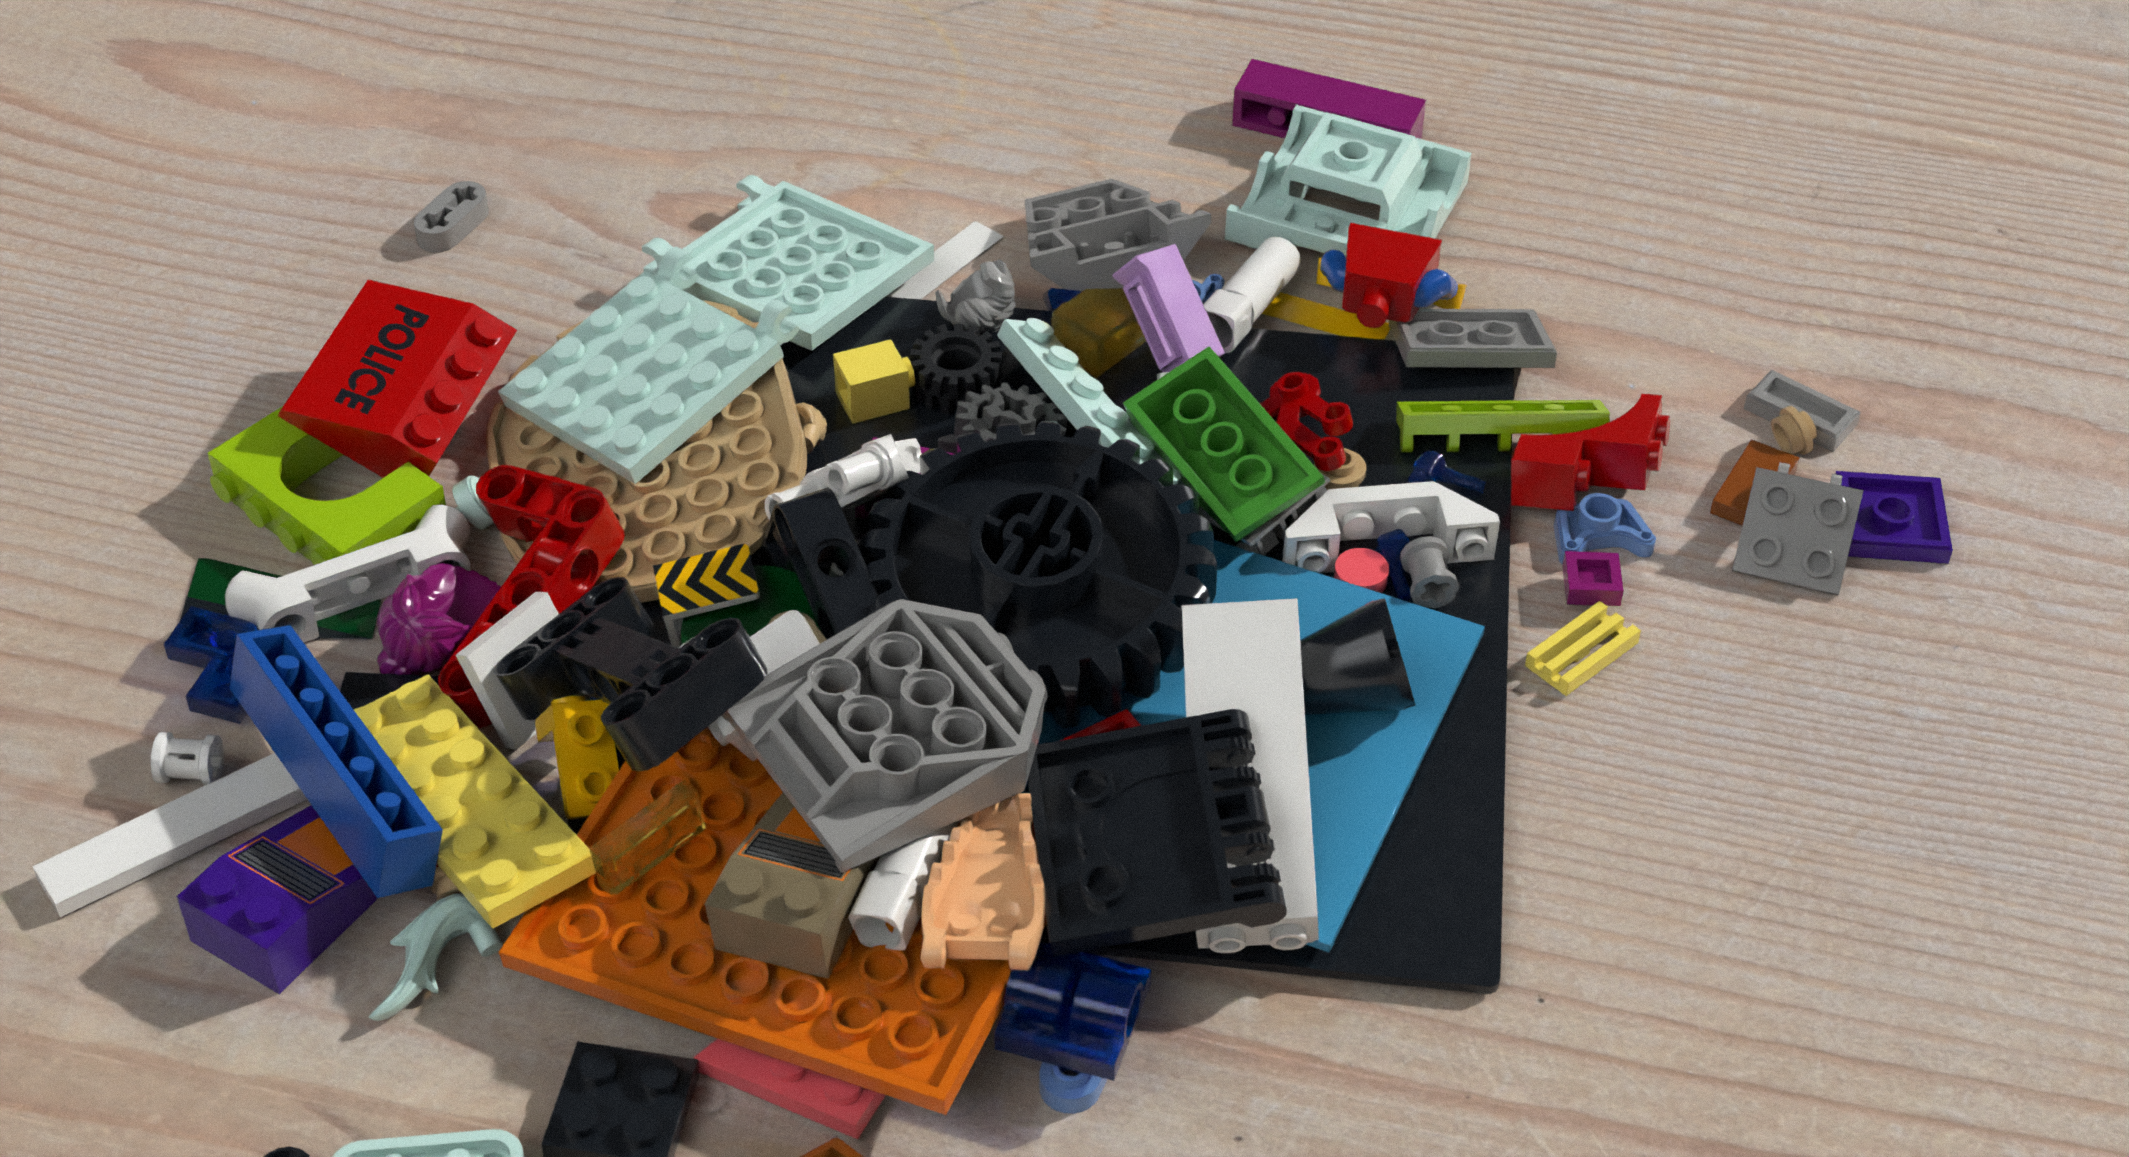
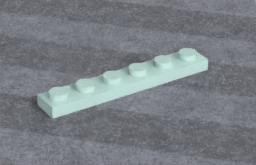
(1070, 386)

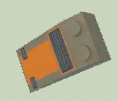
(785, 896)

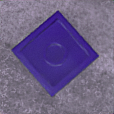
(1899, 518)

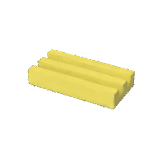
(1574, 643)

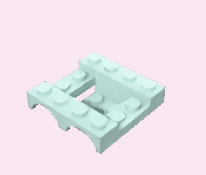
(1403, 174)

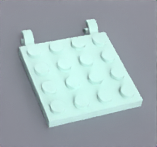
(802, 252)
(646, 370)

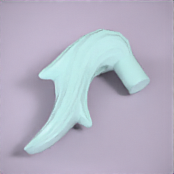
(424, 942)

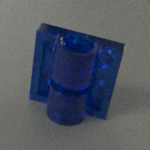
(1073, 1011)

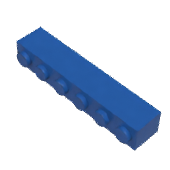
(335, 761)

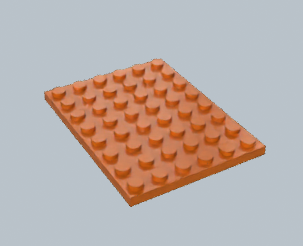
(652, 950)

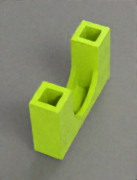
(274, 457)

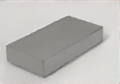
(1831, 418)

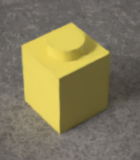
(873, 381)

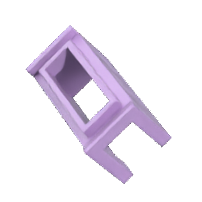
(1167, 307)

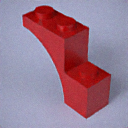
(1618, 454)

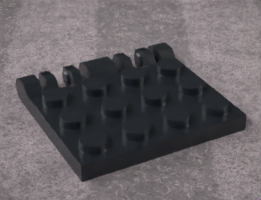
(1144, 832)

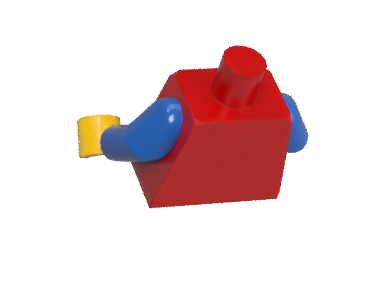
(1388, 275)

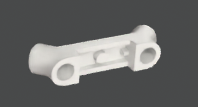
(349, 579)

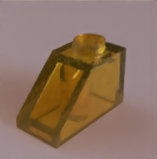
(1098, 328)

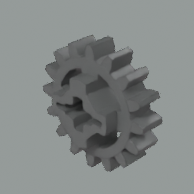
(1003, 405)

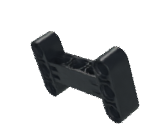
(653, 690)

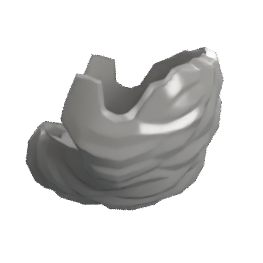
(981, 299)

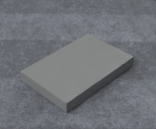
(1474, 339)

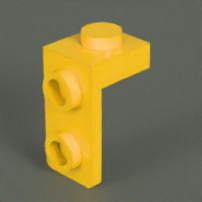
(582, 750)

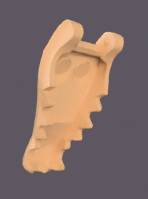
(986, 890)

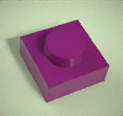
(1592, 578)

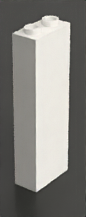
(1252, 662)

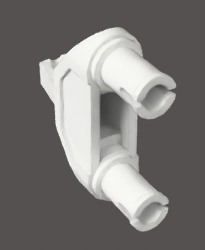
(860, 475)

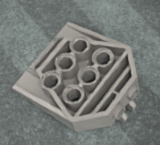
(896, 727)

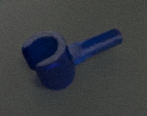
(1432, 467)
(1390, 547)

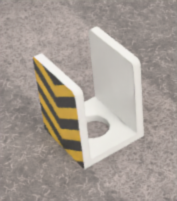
(704, 585)

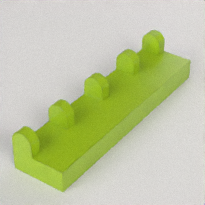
(1495, 418)

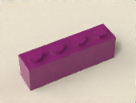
(1271, 91)

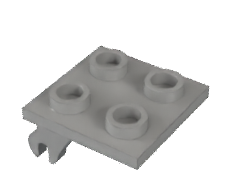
(1797, 529)

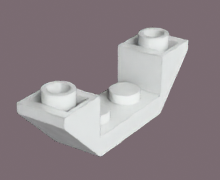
(1374, 510)

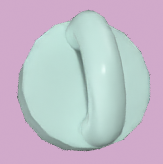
(470, 504)

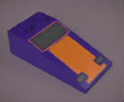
(276, 900)

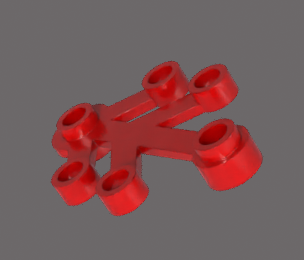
(1298, 396)

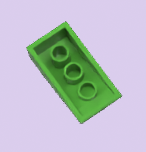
(1222, 444)

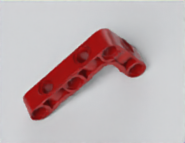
(571, 548)

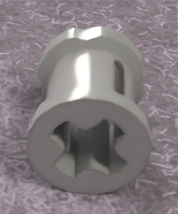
(1427, 564)

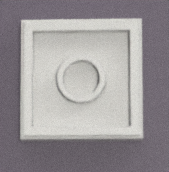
(488, 649)

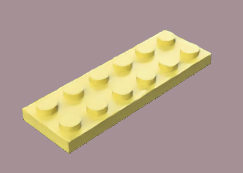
(497, 833)

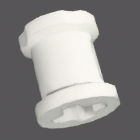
(167, 760)

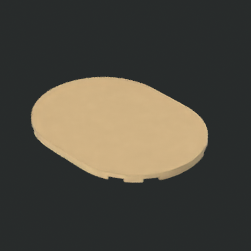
(697, 497)

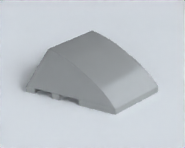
(1097, 228)

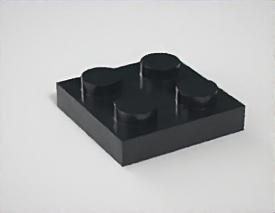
(620, 1103)

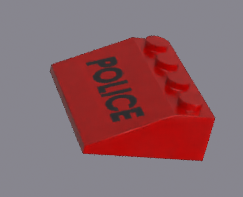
(397, 377)

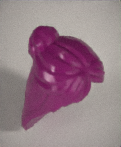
(430, 617)

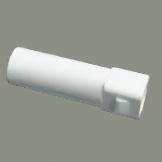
(1251, 290)
(896, 891)

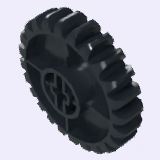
(1057, 551)

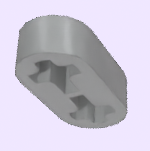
(451, 216)

